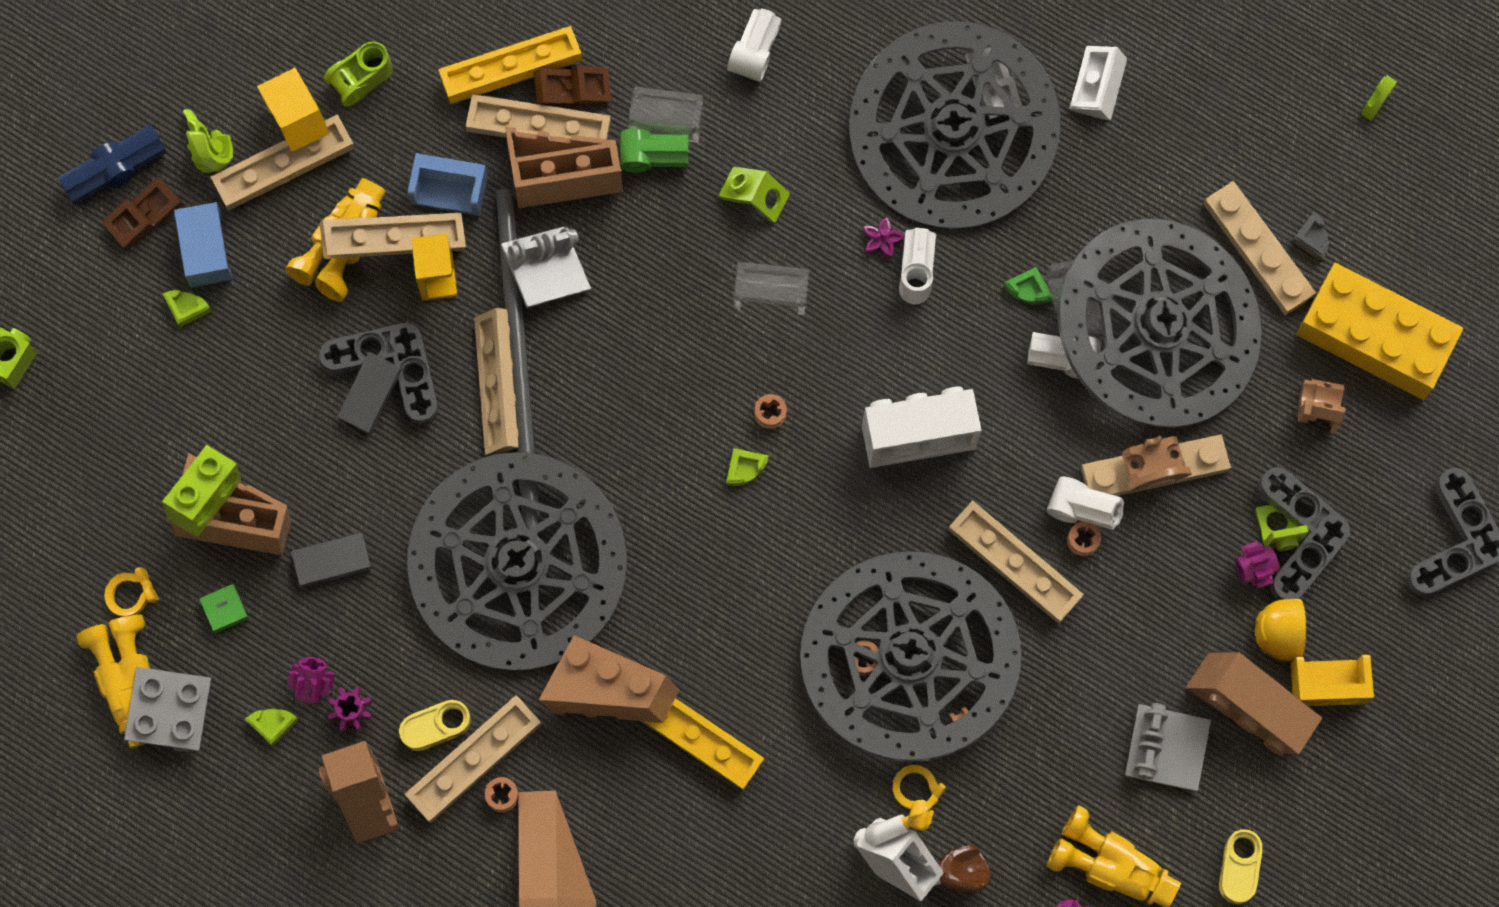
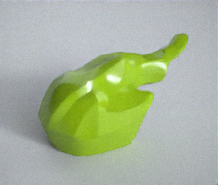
(207, 153)

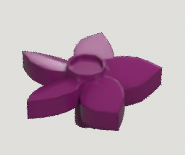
(882, 238)

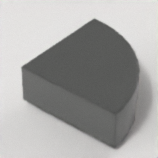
(1313, 237)

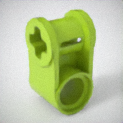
(357, 73)

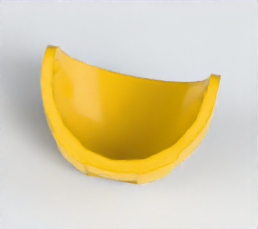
(1282, 629)

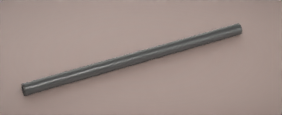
(514, 307)

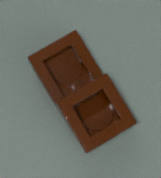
(572, 87)
(143, 214)

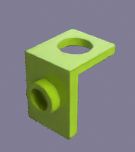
(751, 187)
(1281, 539)

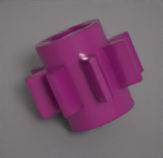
(1257, 565)
(310, 680)
(353, 719)

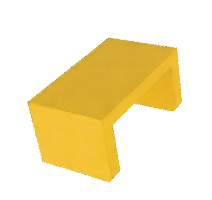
(293, 109)
(434, 267)
(1332, 681)

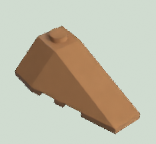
(548, 857)

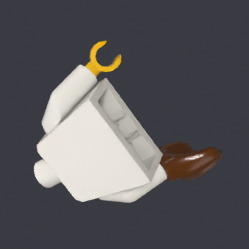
(905, 862)

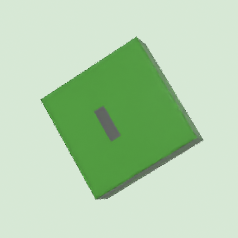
(224, 608)

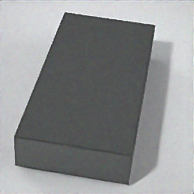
(369, 392)
(331, 560)

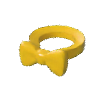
(148, 595)
(936, 790)

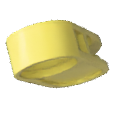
(427, 729)
(1238, 874)

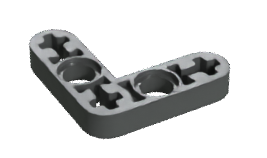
(391, 352)
(1321, 516)
(1469, 548)

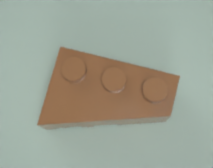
(561, 168)
(246, 521)
(607, 684)
(1254, 701)
(360, 790)

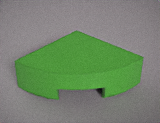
(1029, 288)

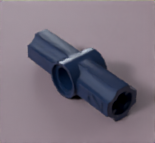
(112, 164)

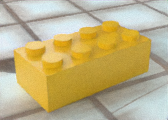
(1379, 331)

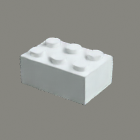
(921, 427)

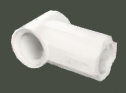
(753, 53)
(917, 264)
(1049, 353)
(1075, 502)

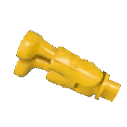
(359, 203)
(114, 678)
(1117, 864)

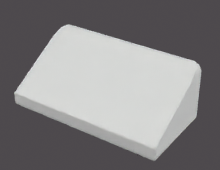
(1098, 82)

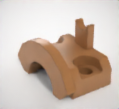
(1321, 401)
(1154, 462)

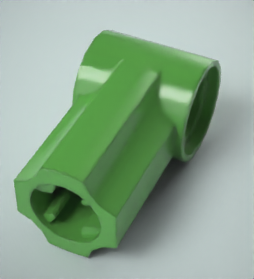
(645, 150)

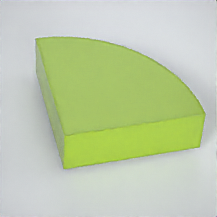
(1378, 98)
(186, 306)
(745, 467)
(272, 723)

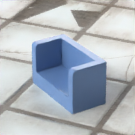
(447, 184)
(202, 244)

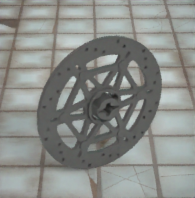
(912, 49)
(1159, 323)
(465, 606)
(923, 666)

